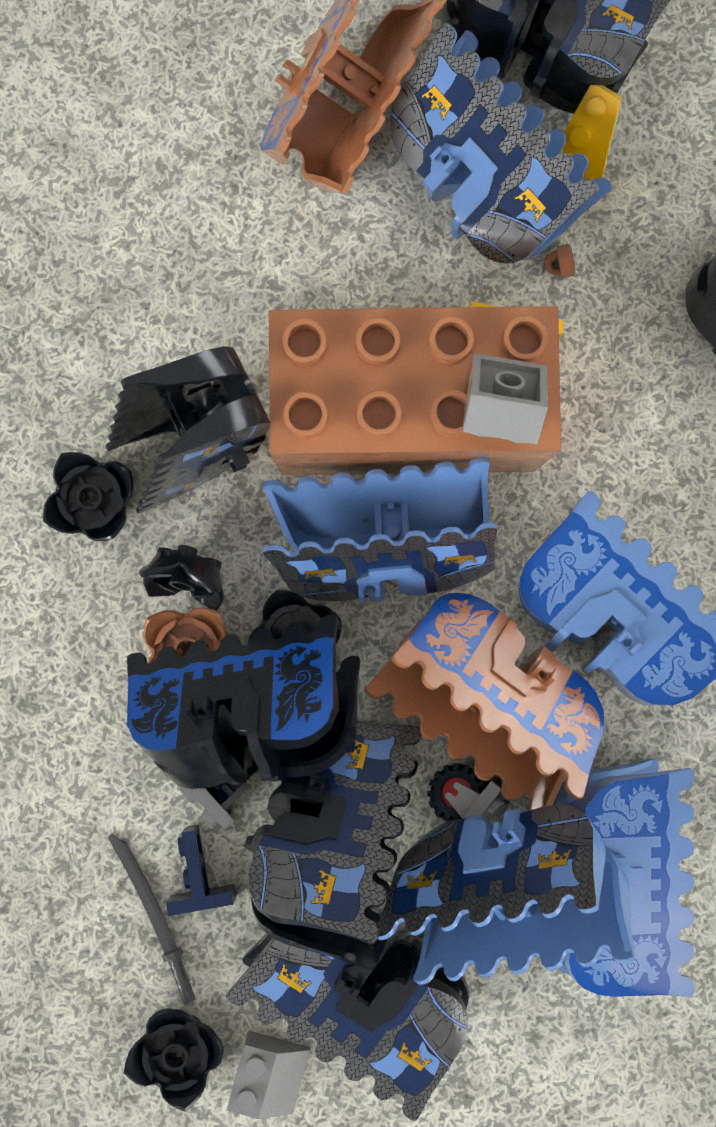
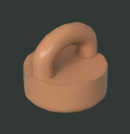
(566, 261)

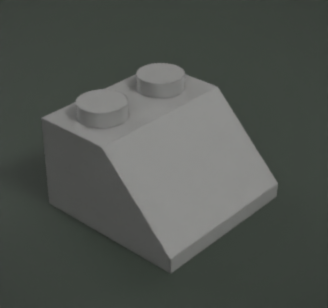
(506, 399)
(268, 1077)

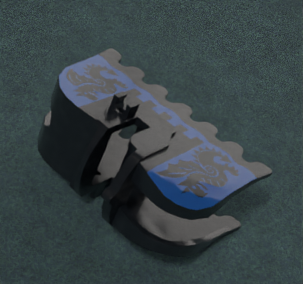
(268, 695)

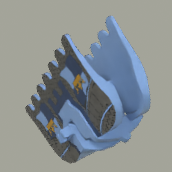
(477, 140)
(405, 527)
(511, 894)

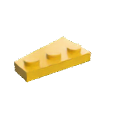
(593, 128)

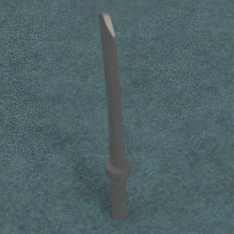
(171, 951)

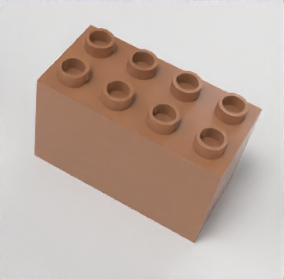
(394, 384)

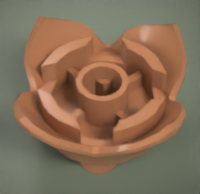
(174, 628)

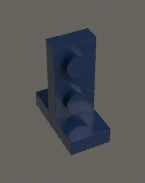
(196, 879)

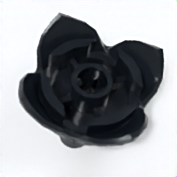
(77, 476)
(186, 571)
(288, 607)
(178, 1078)

